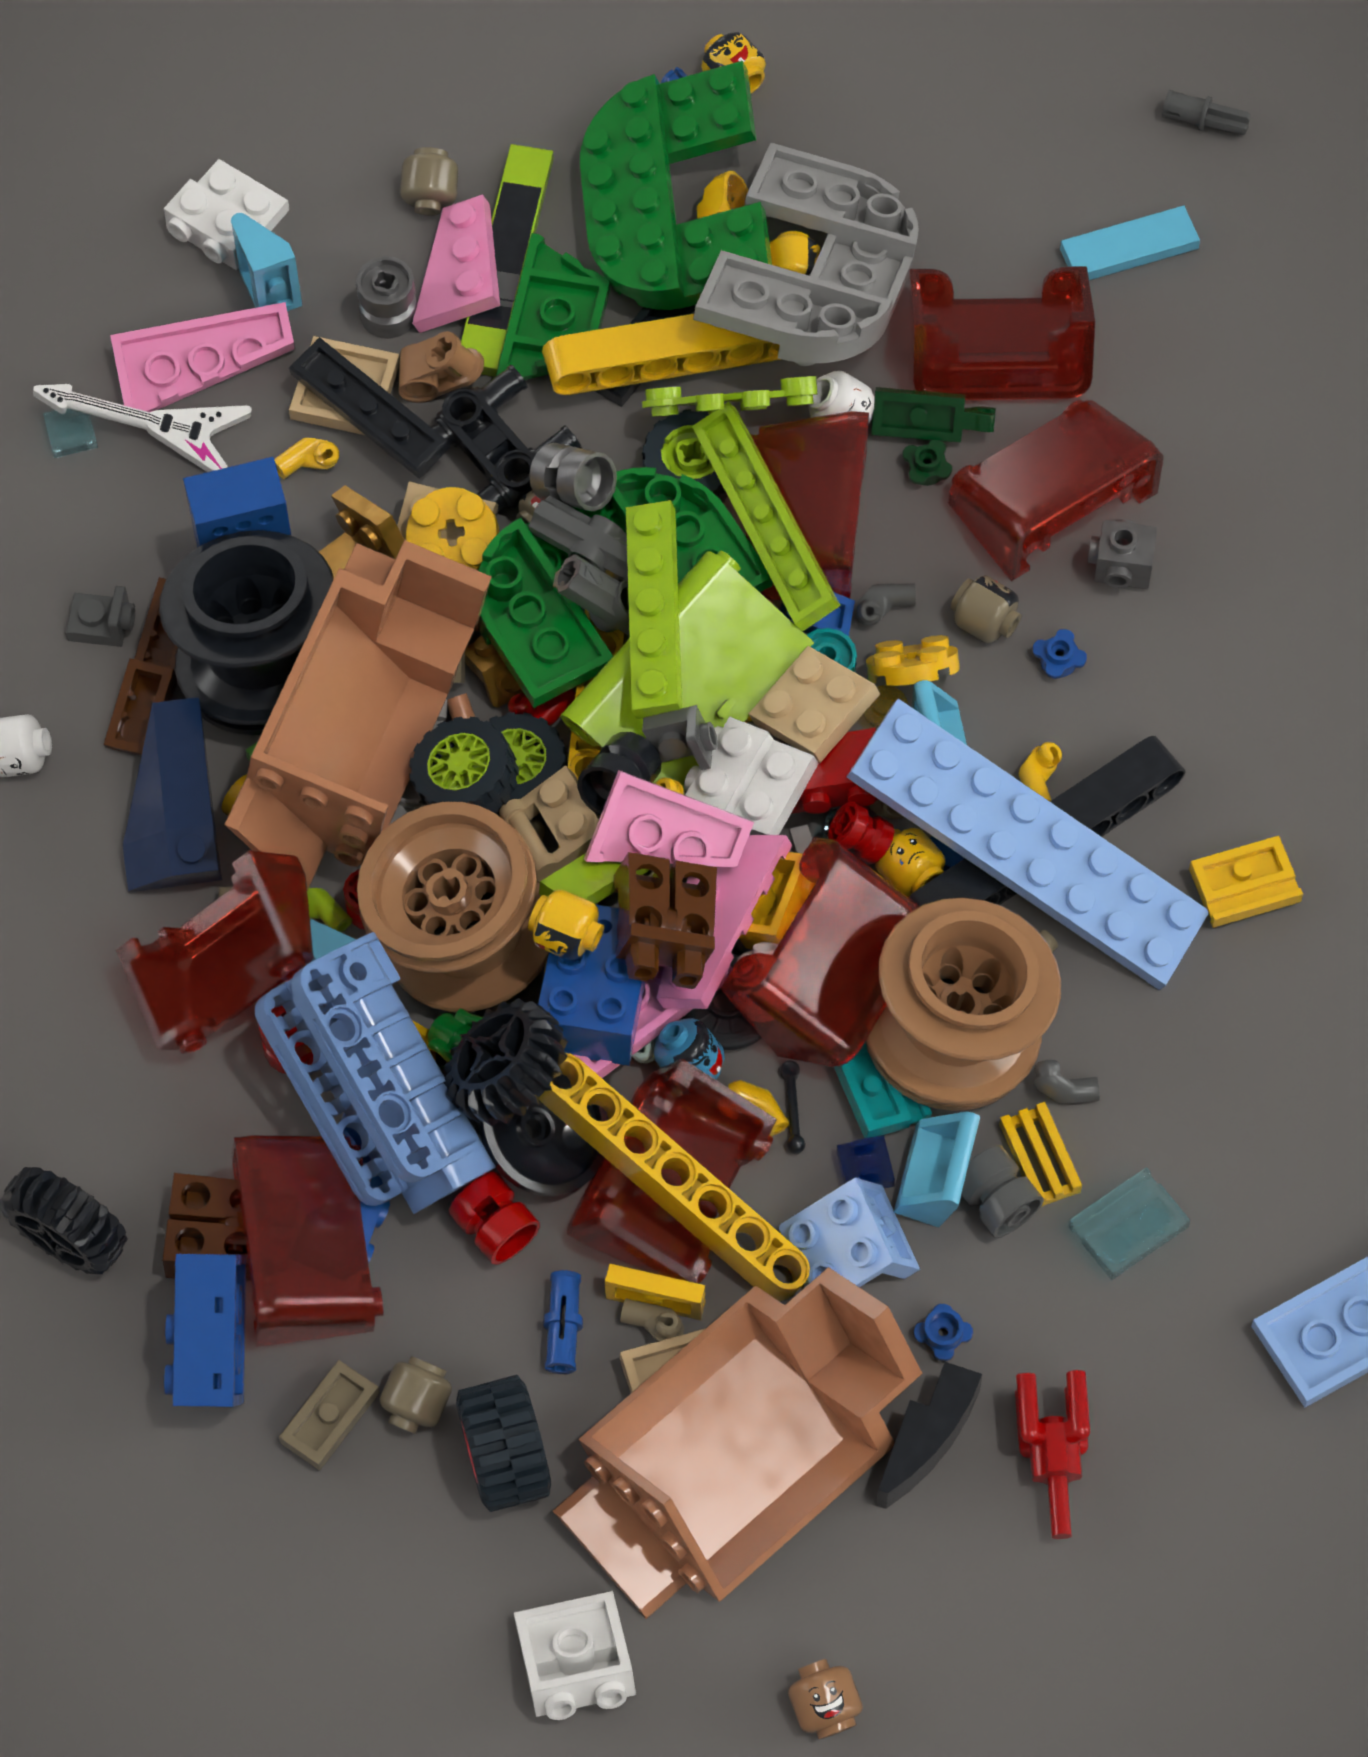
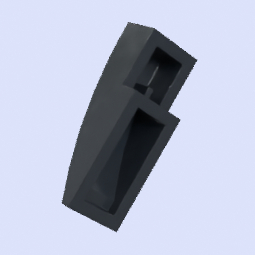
(929, 1432)

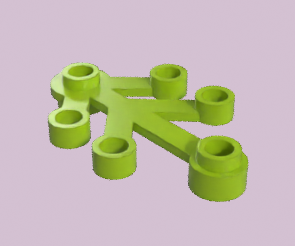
(667, 399)

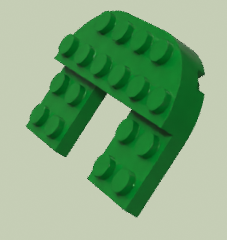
(631, 192)
(547, 636)

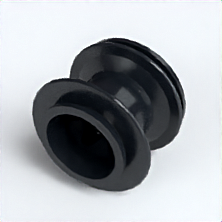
(241, 621)

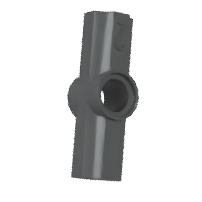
(592, 538)
(595, 592)

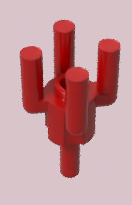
(1054, 1442)

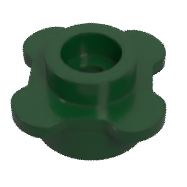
(924, 473)

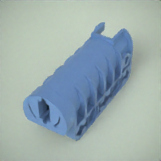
(377, 1076)

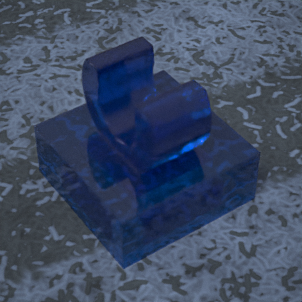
(866, 1160)

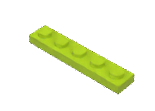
(653, 609)

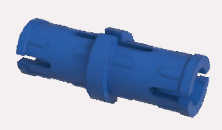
(562, 1352)

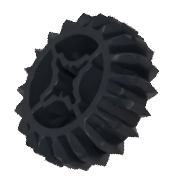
(505, 1062)
(63, 1220)

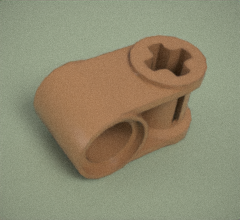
(437, 367)

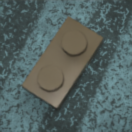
(329, 1415)

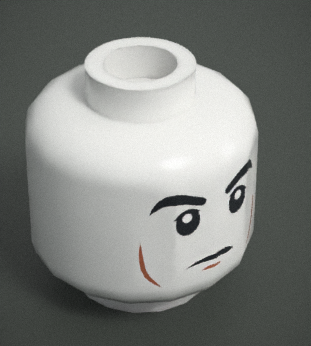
(841, 393)
(22, 745)

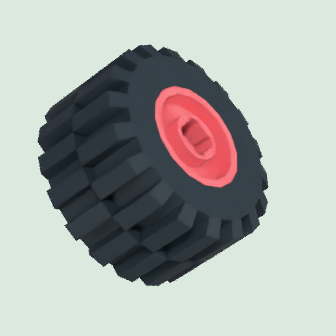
(503, 1443)

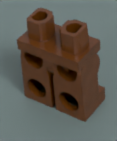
(665, 918)
(203, 1219)

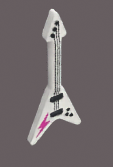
(182, 430)

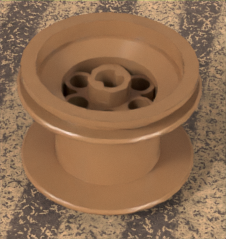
(432, 875)
(948, 1040)

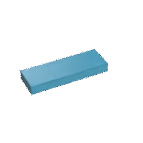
(1132, 243)

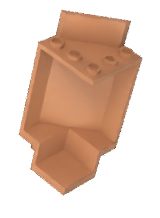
(358, 705)
(739, 1440)

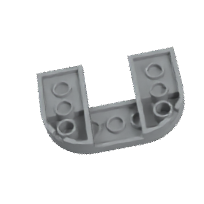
(855, 277)

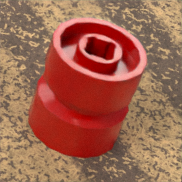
(489, 1212)

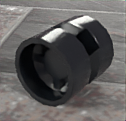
(622, 752)

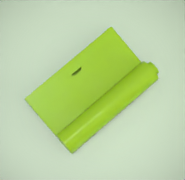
(729, 651)

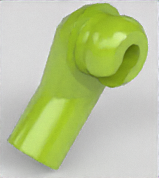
(325, 907)

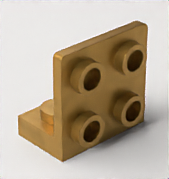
(363, 524)

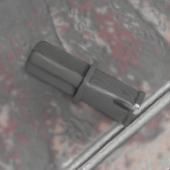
(1205, 113)

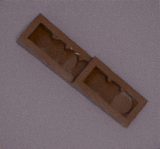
(146, 681)

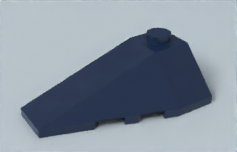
(171, 813)

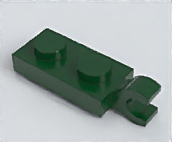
(927, 415)

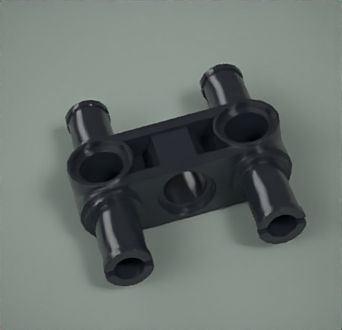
(490, 440)

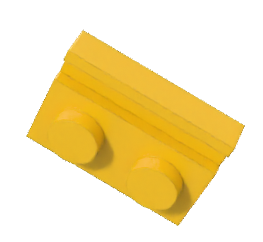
(1245, 881)

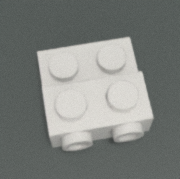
(205, 209)
(752, 776)
(575, 1655)

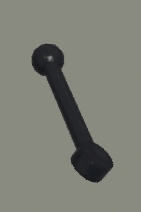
(790, 1072)

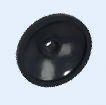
(550, 1160)

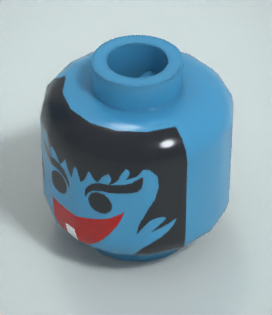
(693, 1043)

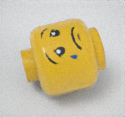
(911, 861)

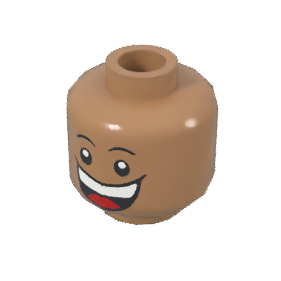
(825, 1699)

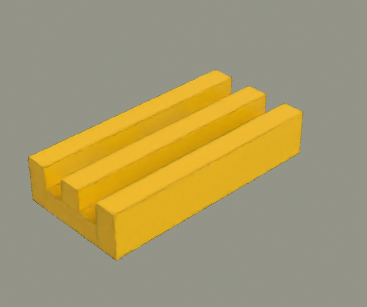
(1026, 1119)
(681, 1296)

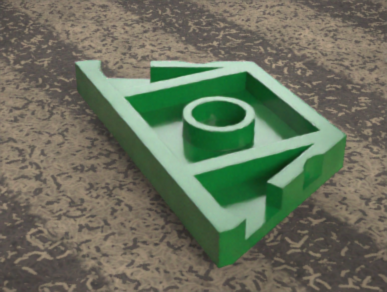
(551, 301)

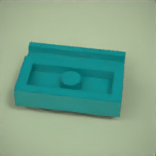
(874, 1100)

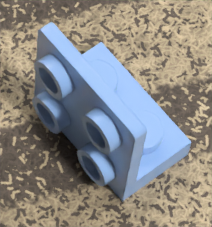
(852, 1234)

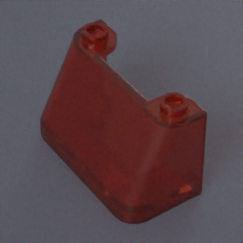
(1003, 343)
(820, 476)
(1053, 481)
(225, 954)
(822, 981)
(711, 1126)
(302, 1241)

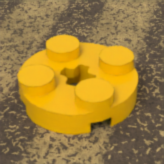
(455, 505)
(912, 663)

